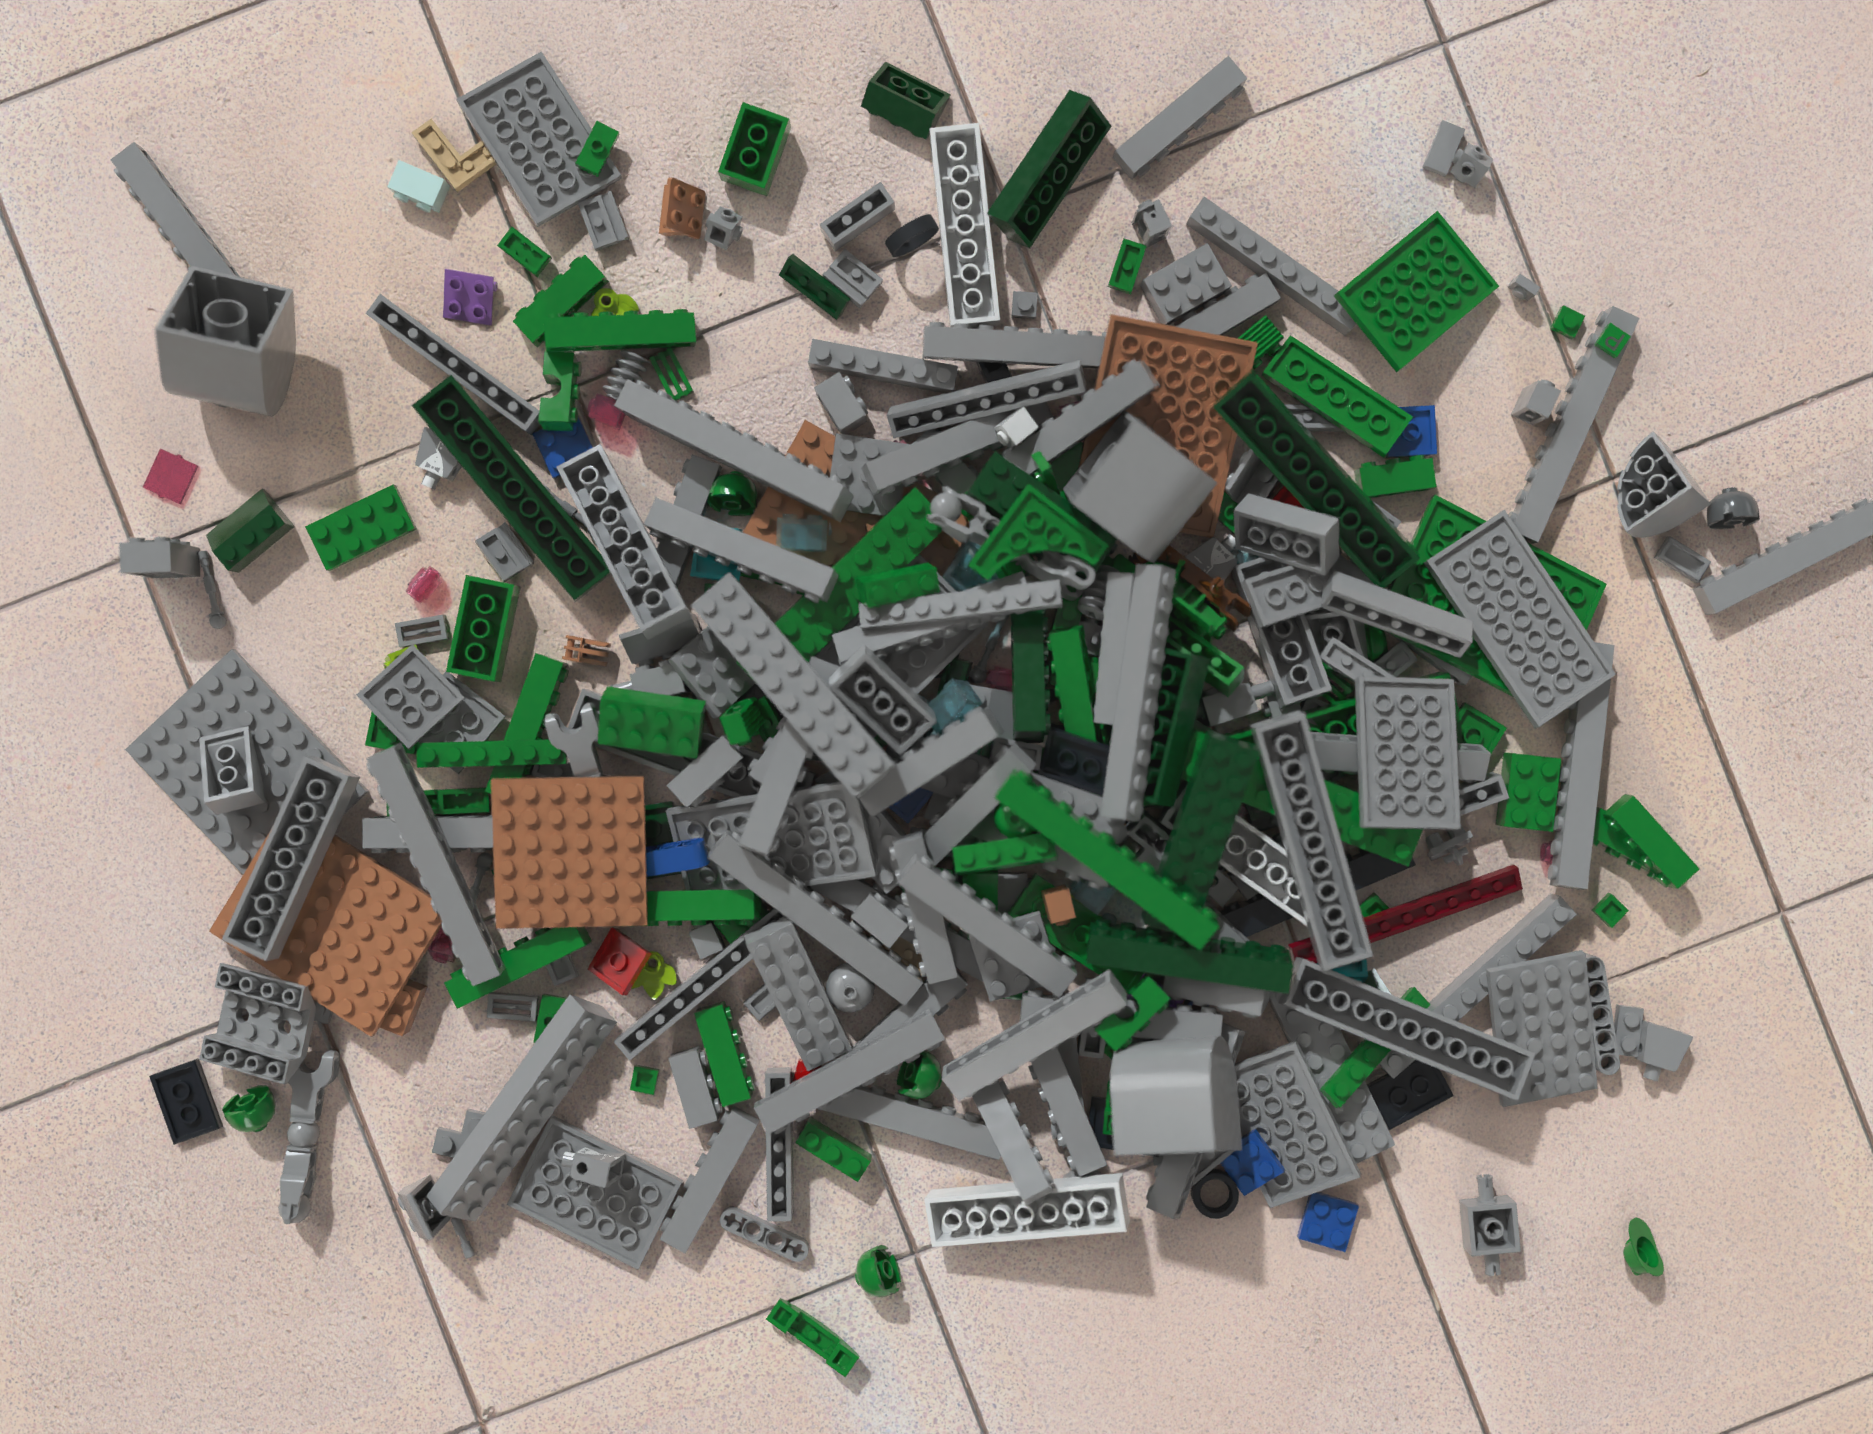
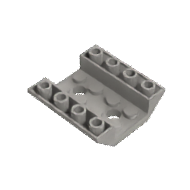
(260, 1043)

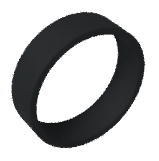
(911, 235)

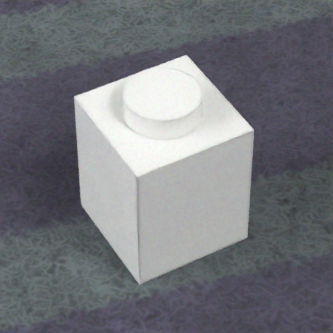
(1015, 427)

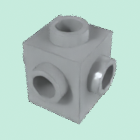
(1470, 164)
(723, 228)

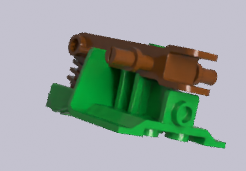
(1196, 597)

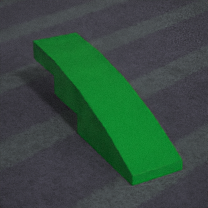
(456, 800)

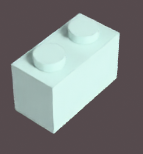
(418, 186)

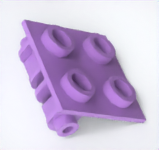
(468, 296)

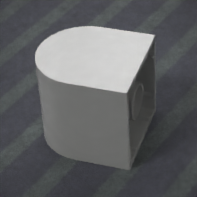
(228, 341)
(1138, 487)
(1175, 1097)

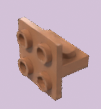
(681, 209)

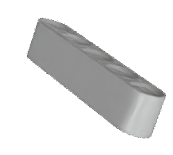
(1605, 1022)

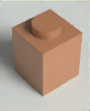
(1058, 904)

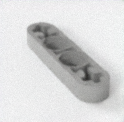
(766, 1230)

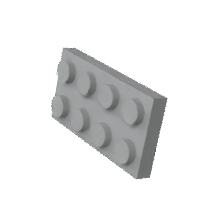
(1284, 593)

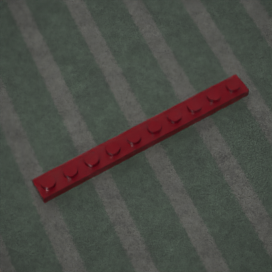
(1428, 908)

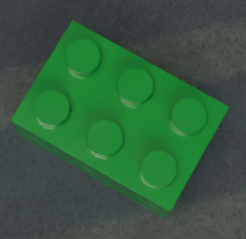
(754, 149)
(1531, 791)

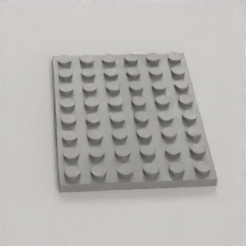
(221, 701)

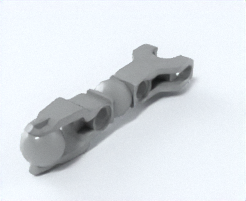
(1050, 565)
(578, 742)
(303, 1133)

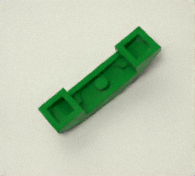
(814, 1335)

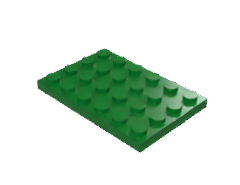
(1416, 291)

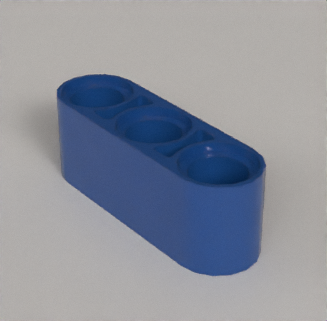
(676, 856)

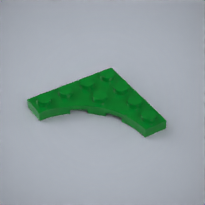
(1035, 526)

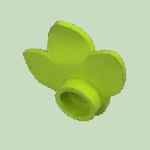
(618, 305)
(656, 977)

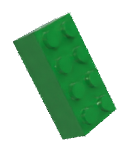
(483, 628)
(651, 722)

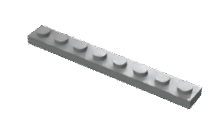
(962, 605)

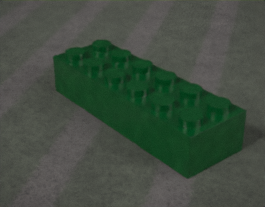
(1049, 169)
(1003, 482)
(1029, 676)
(1174, 721)

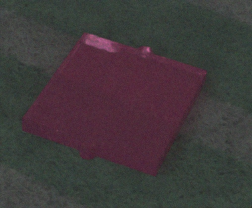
(170, 476)

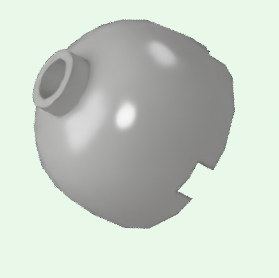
(849, 989)

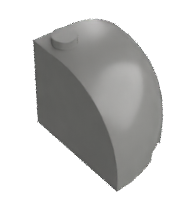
(1656, 490)

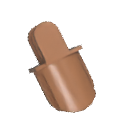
(583, 650)

